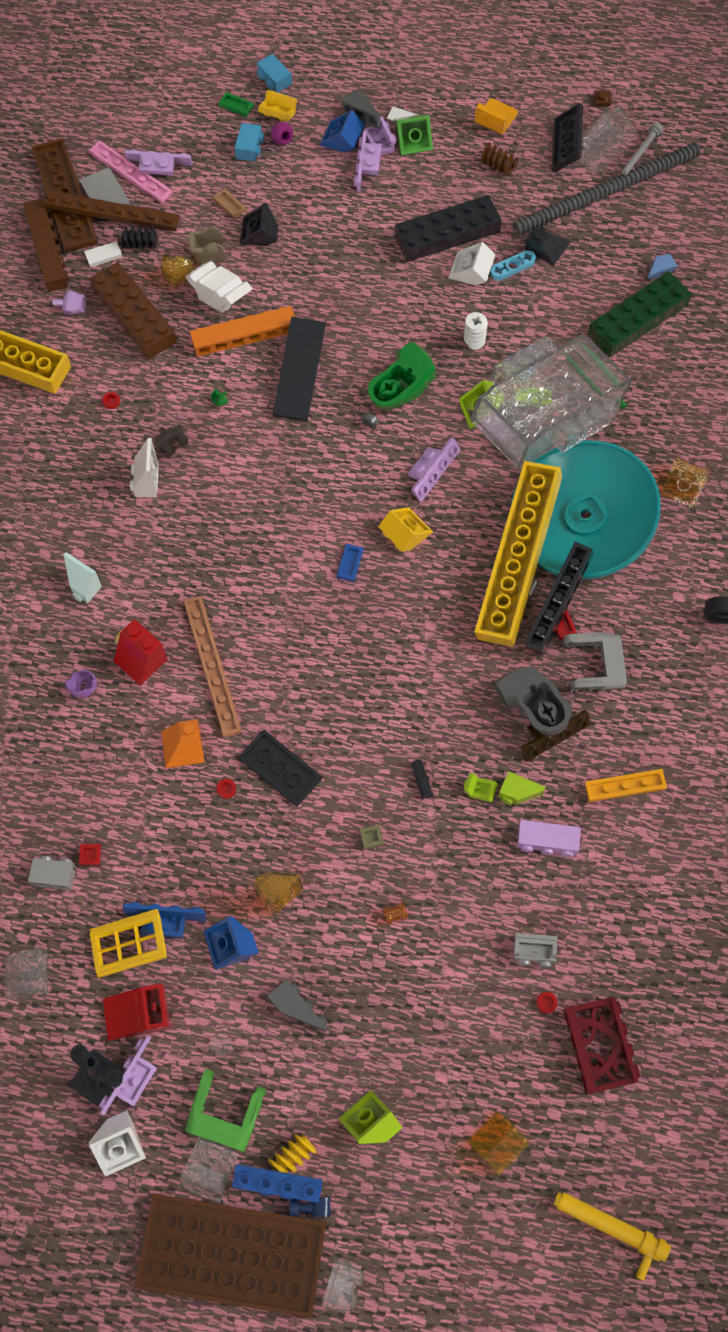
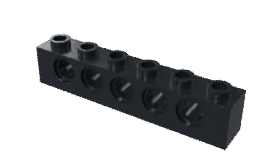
(559, 598)

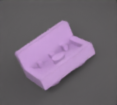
(382, 137)

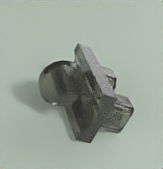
(168, 438)

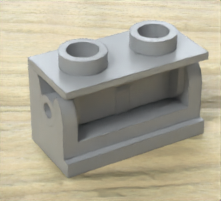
(52, 873)
(535, 949)

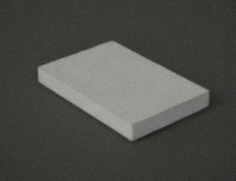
(104, 187)

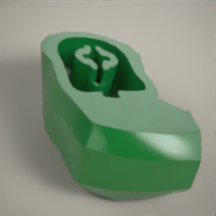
(403, 379)

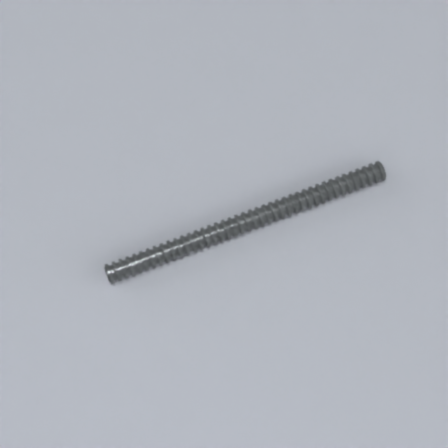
(606, 188)

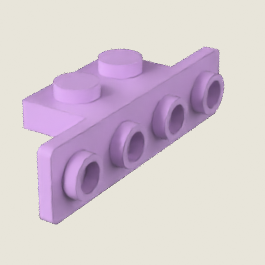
(369, 160)
(157, 162)
(431, 467)
(135, 1078)

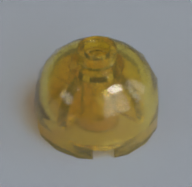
(176, 268)

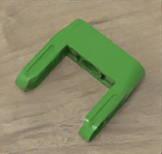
(217, 1129)

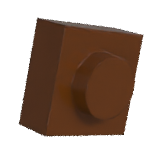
(602, 98)

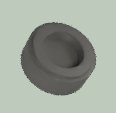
(370, 420)

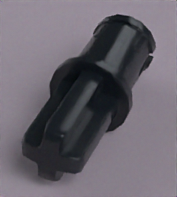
(421, 779)

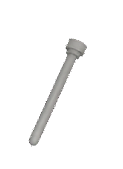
(654, 132)

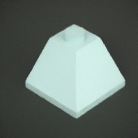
(81, 578)

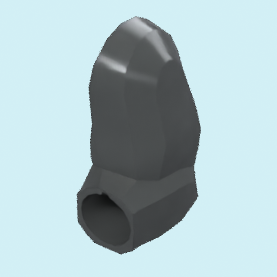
(535, 699)

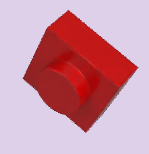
(90, 855)

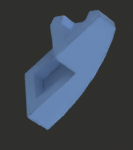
(662, 265)

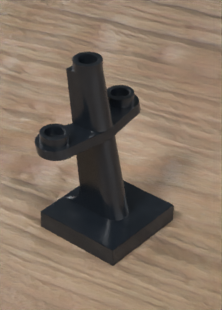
(96, 1074)

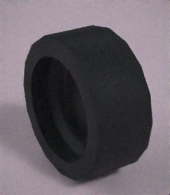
(716, 610)

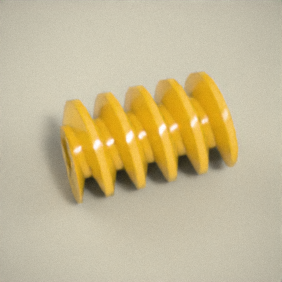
(292, 1155)

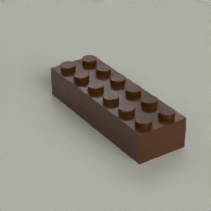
(133, 310)

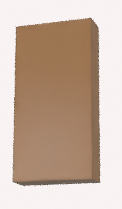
(229, 204)

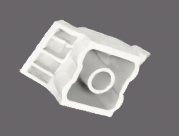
(217, 286)

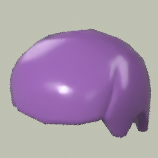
(73, 685)

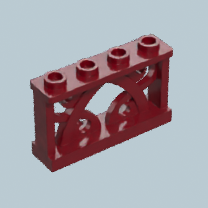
(592, 1073)

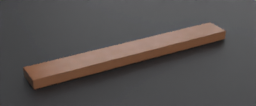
(212, 667)

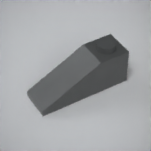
(362, 107)

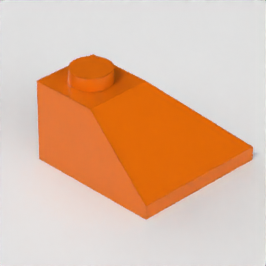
(182, 744)

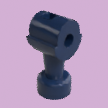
(319, 1209)

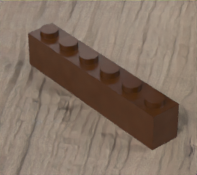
(45, 245)

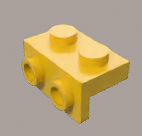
(278, 106)

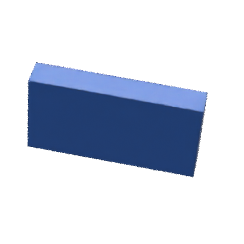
(350, 562)

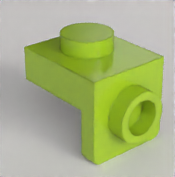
(480, 788)

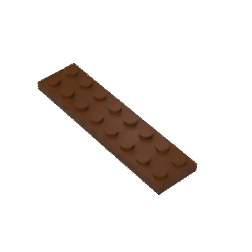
(59, 176)

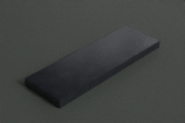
(299, 369)

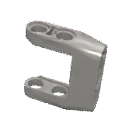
(613, 659)

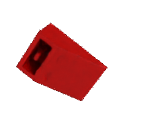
(136, 1012)

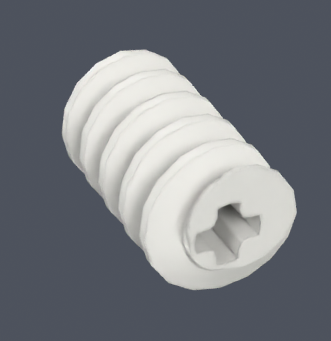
(475, 330)

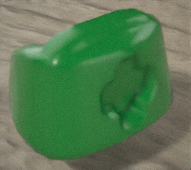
(218, 398)

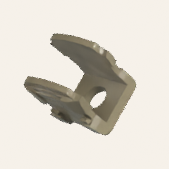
(207, 246)

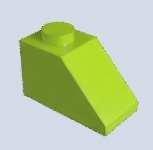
(519, 789)

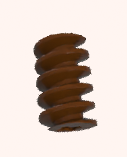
(499, 160)

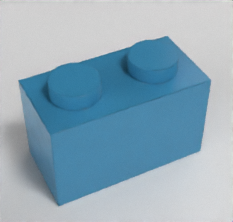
(274, 73)
(249, 142)

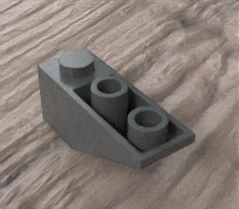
(292, 1005)

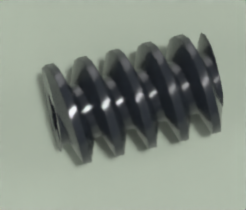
(139, 237)

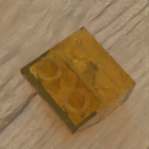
(498, 1143)

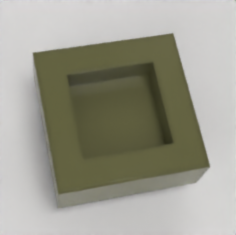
(371, 837)

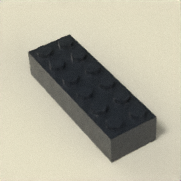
(447, 228)

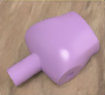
(72, 303)

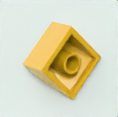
(404, 529)

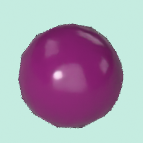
(281, 132)

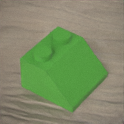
(413, 133)

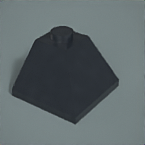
(259, 227)
(546, 244)

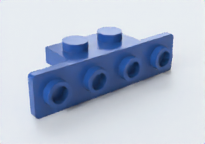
(172, 918)
(277, 1183)

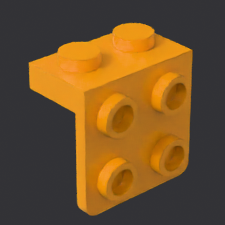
(495, 115)

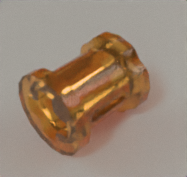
(395, 913)

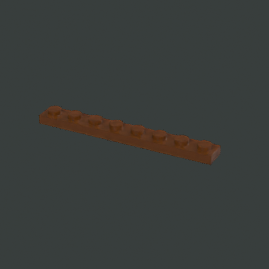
(110, 210)

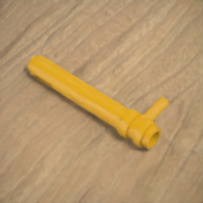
(645, 1242)

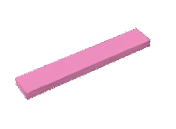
(130, 171)

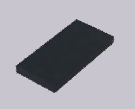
(567, 137)
(280, 768)

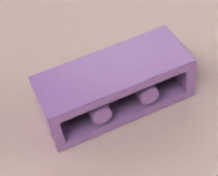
(548, 838)

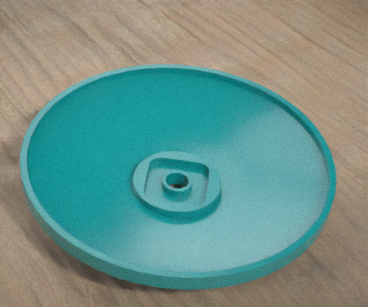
(621, 503)

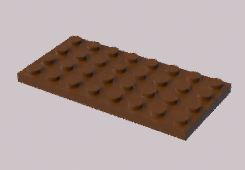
(231, 1255)

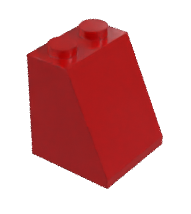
(139, 652)

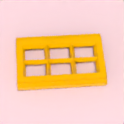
(133, 961)

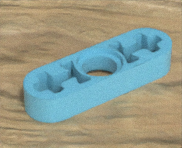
(517, 259)

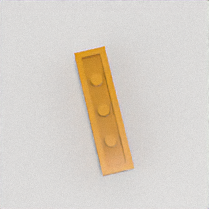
(625, 785)

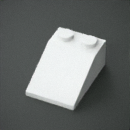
(145, 471)

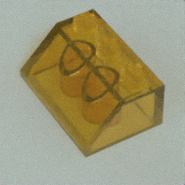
(277, 890)

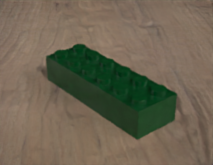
(639, 314)

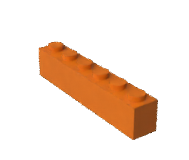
(241, 331)

